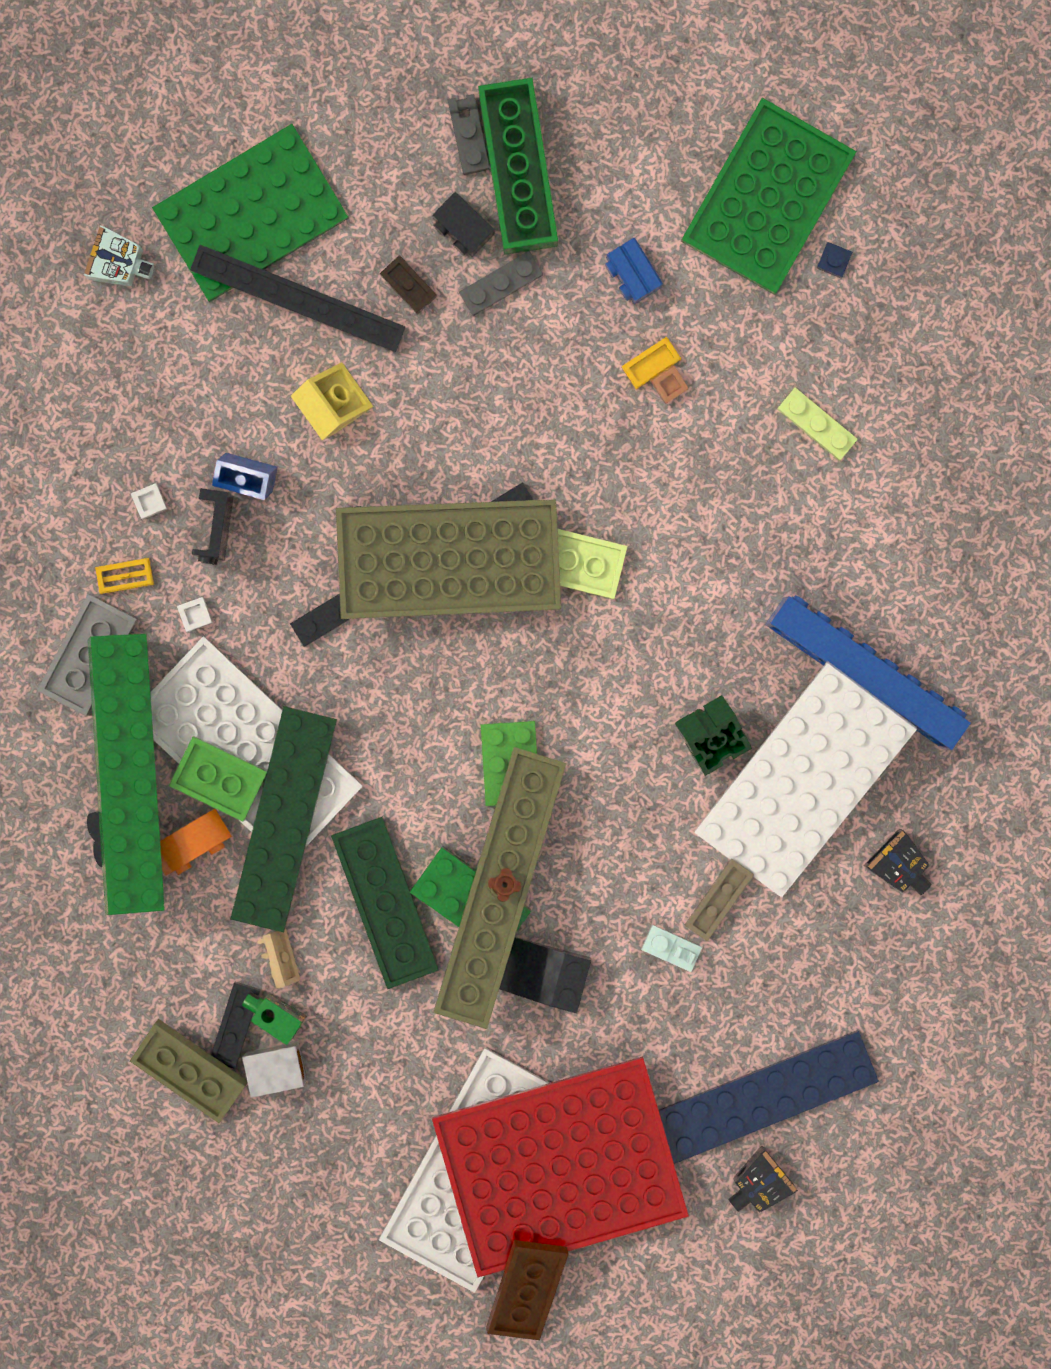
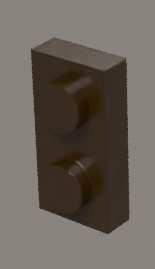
(408, 284)

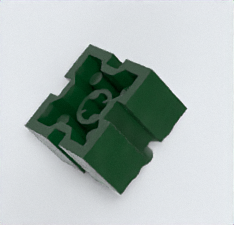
(713, 735)

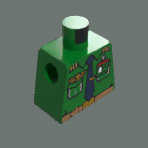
(286, 1019)

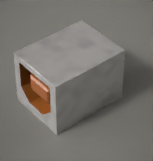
(274, 1069)

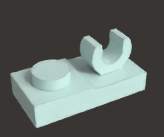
(671, 948)

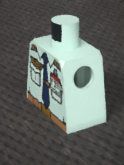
(116, 260)

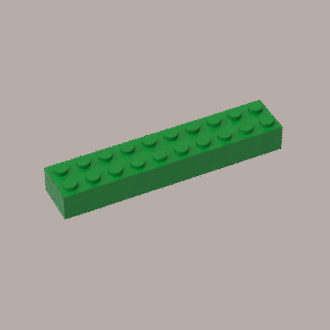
(125, 774)

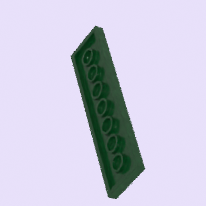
(283, 819)

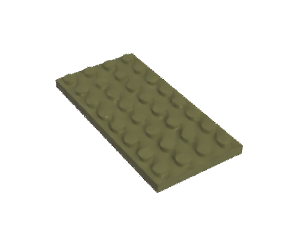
(448, 558)

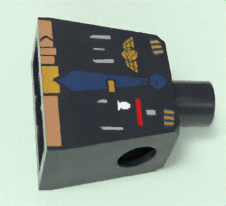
(900, 864)
(761, 1183)

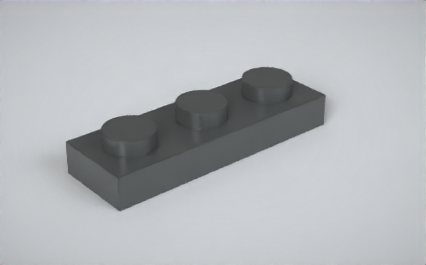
(501, 283)

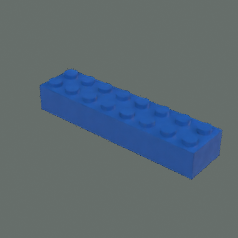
(902, 693)

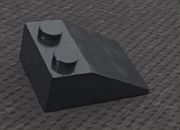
(545, 974)

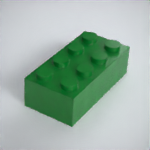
(447, 886)

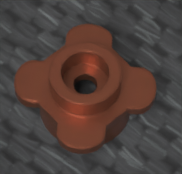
(512, 884)

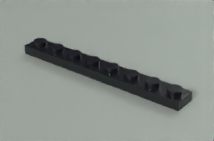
(297, 298)

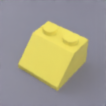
(331, 400)

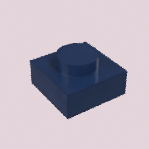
(834, 260)

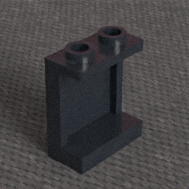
(220, 526)

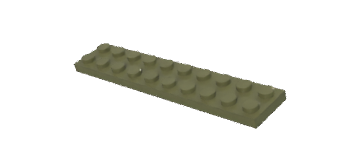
(488, 923)

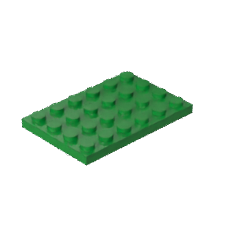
(768, 196)
(253, 207)

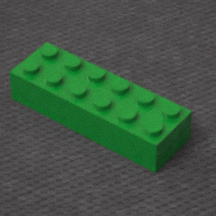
(518, 166)

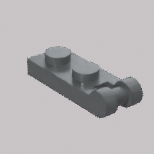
(468, 135)

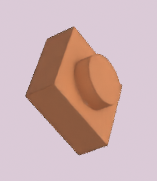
(669, 384)

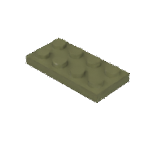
(188, 1071)

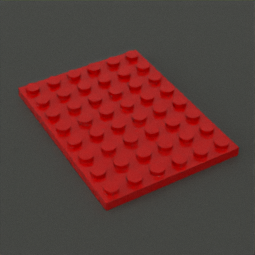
(560, 1164)

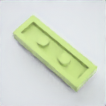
(817, 424)

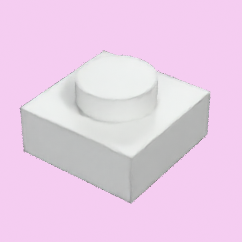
(149, 501)
(195, 614)

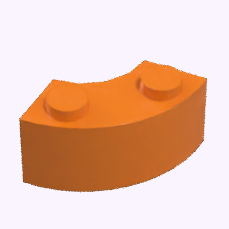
(192, 841)

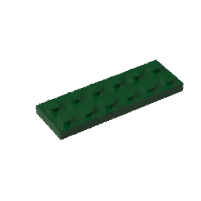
(384, 902)

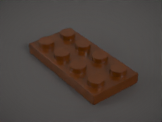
(527, 1290)

